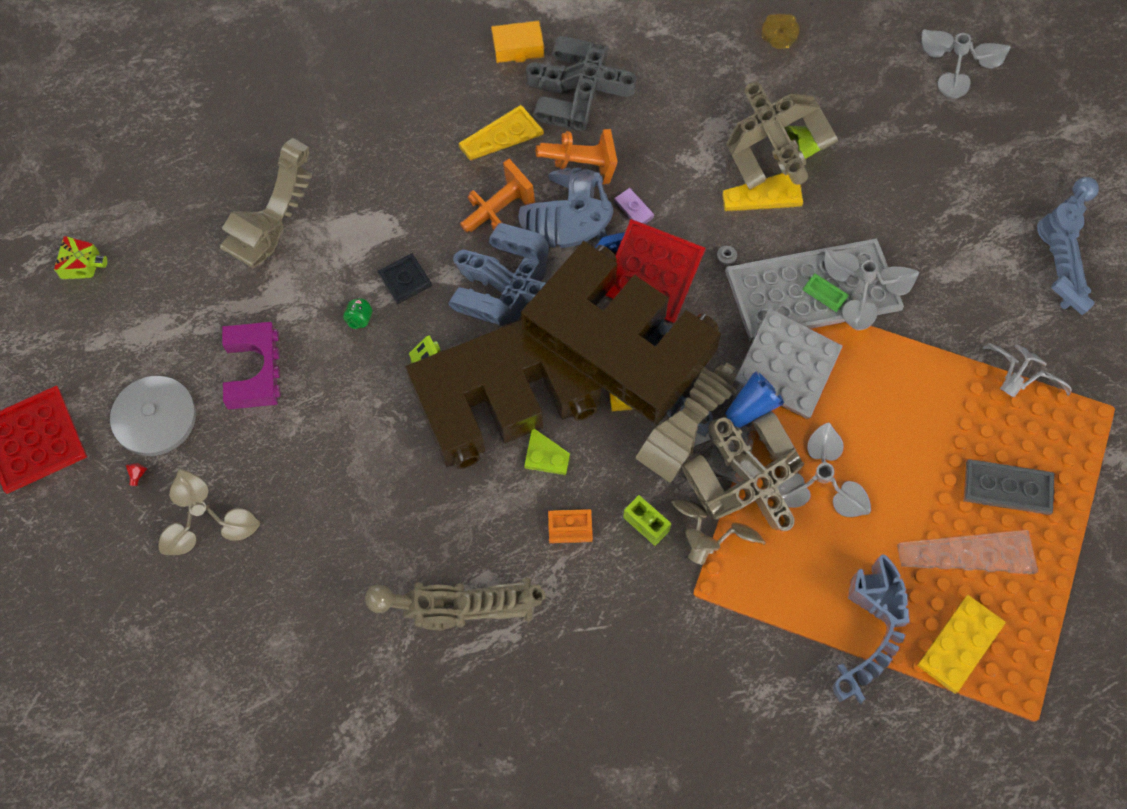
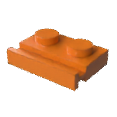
(570, 526)

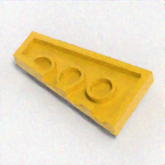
(504, 132)
(773, 193)

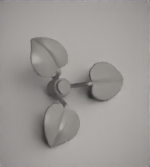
(938, 42)
(861, 314)
(1014, 381)
(828, 445)

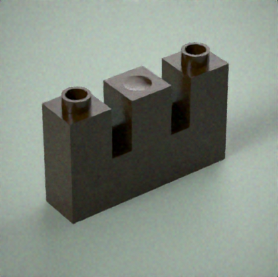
(613, 342)
(497, 372)

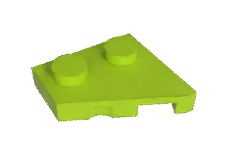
(546, 455)

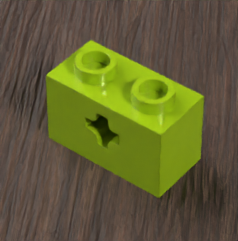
(647, 520)

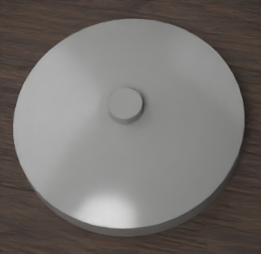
(153, 415)

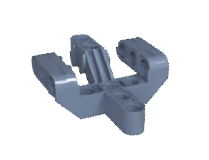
(516, 288)

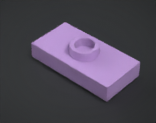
(633, 207)

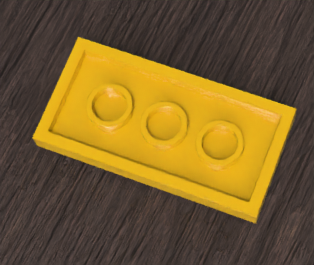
(961, 644)

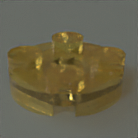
(784, 22)

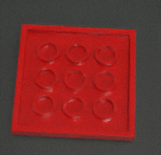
(660, 261)
(37, 439)

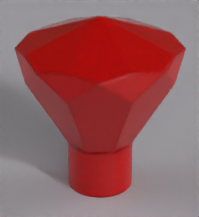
(135, 472)

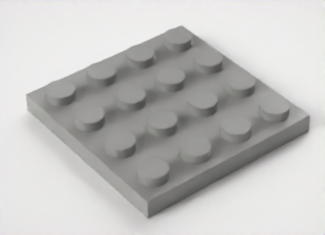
(792, 360)

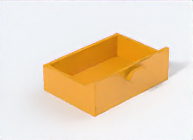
(518, 41)

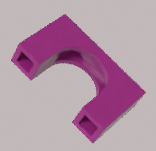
(262, 388)

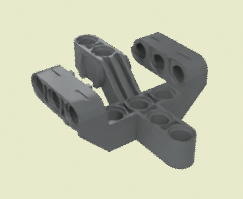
(587, 75)

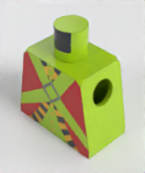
(78, 259)

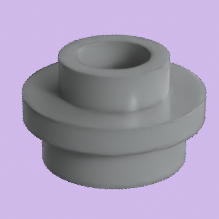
(726, 260)

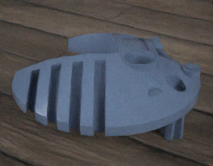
(570, 220)

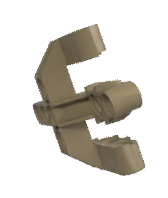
(770, 121)
(781, 450)

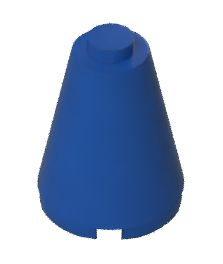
(753, 401)

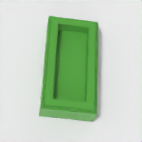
(825, 292)

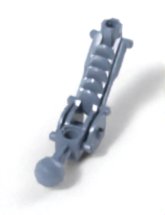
(1060, 232)

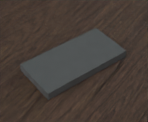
(1009, 487)

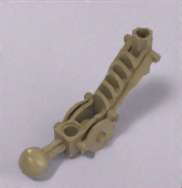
(494, 602)

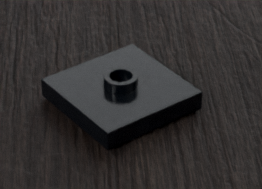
(404, 278)

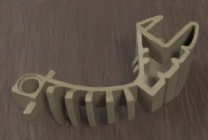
(257, 233)
(674, 440)

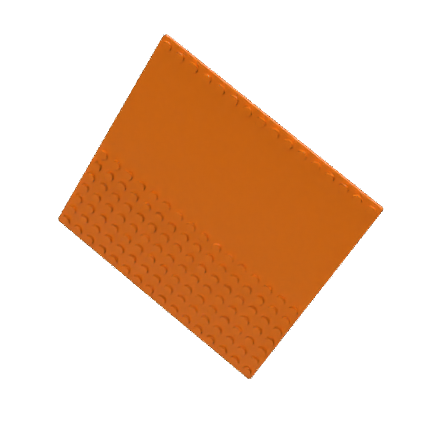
(906, 434)

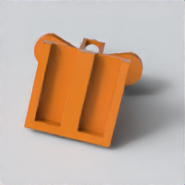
(601, 154)
(517, 187)

